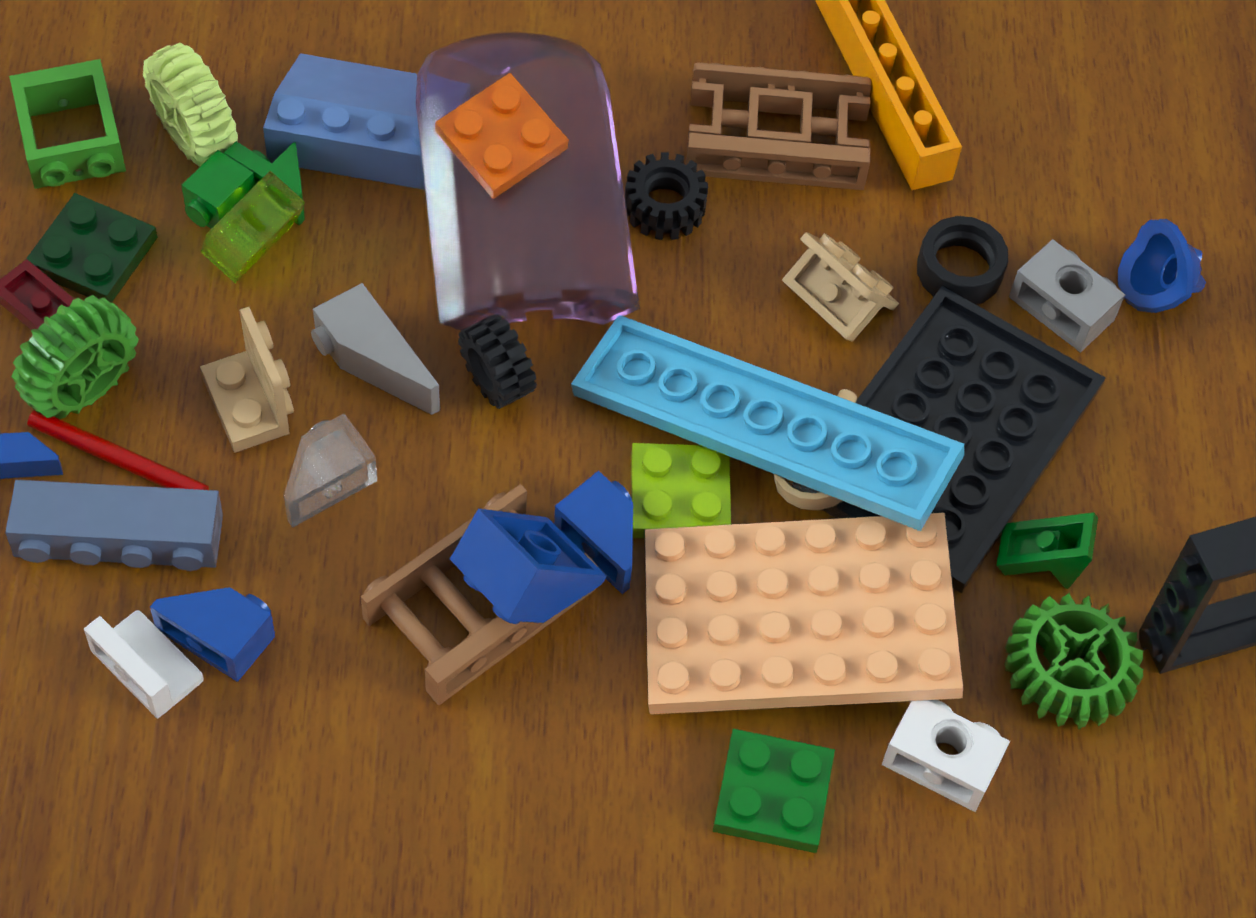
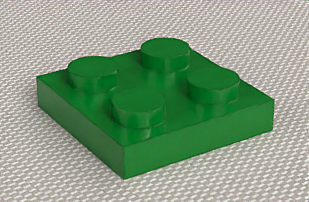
(774, 790)

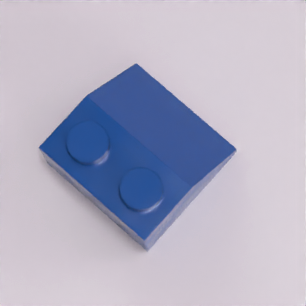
(524, 565)

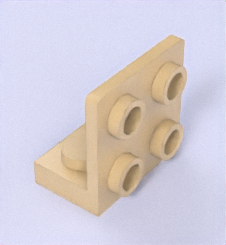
(250, 389)

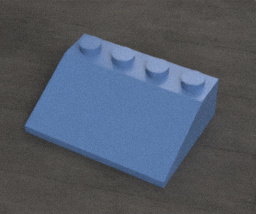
(348, 120)

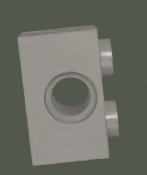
(1066, 295)

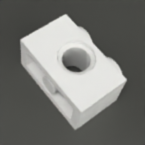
(957, 777)

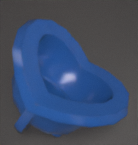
(1160, 268)

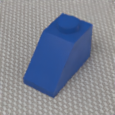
(601, 525)
(217, 627)

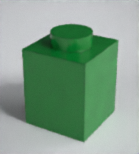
(215, 189)

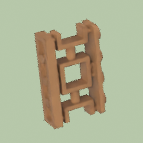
(774, 154)

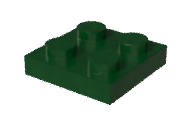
(92, 248)

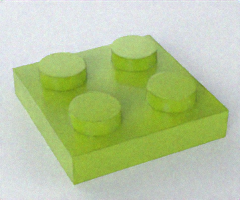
(678, 487)

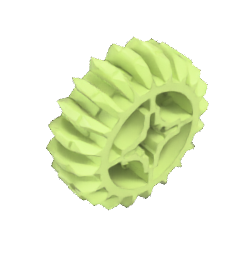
(189, 102)

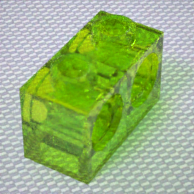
(252, 226)

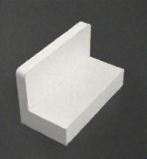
(144, 661)

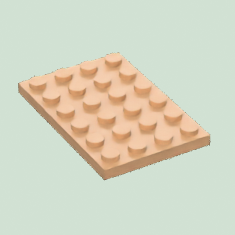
(799, 615)

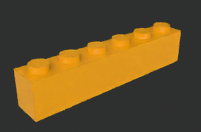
(899, 90)

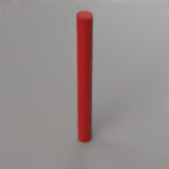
(112, 453)

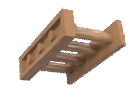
(487, 639)

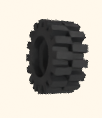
(666, 175)
(497, 361)

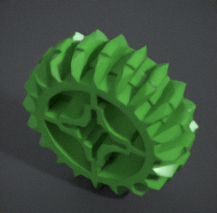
(74, 357)
(1079, 686)

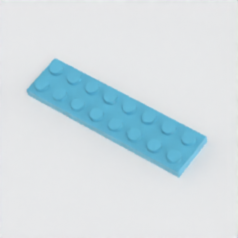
(770, 421)

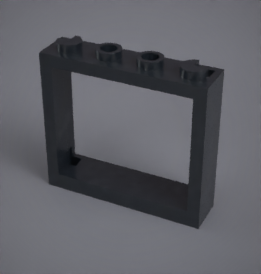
(1181, 623)

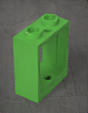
(62, 90)

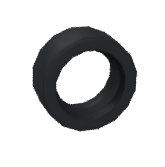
(967, 233)

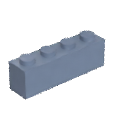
(114, 524)

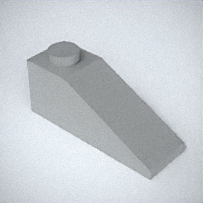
(372, 348)

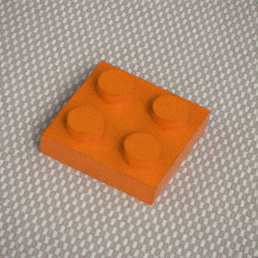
(501, 135)

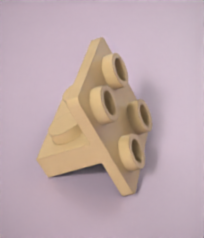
(838, 285)

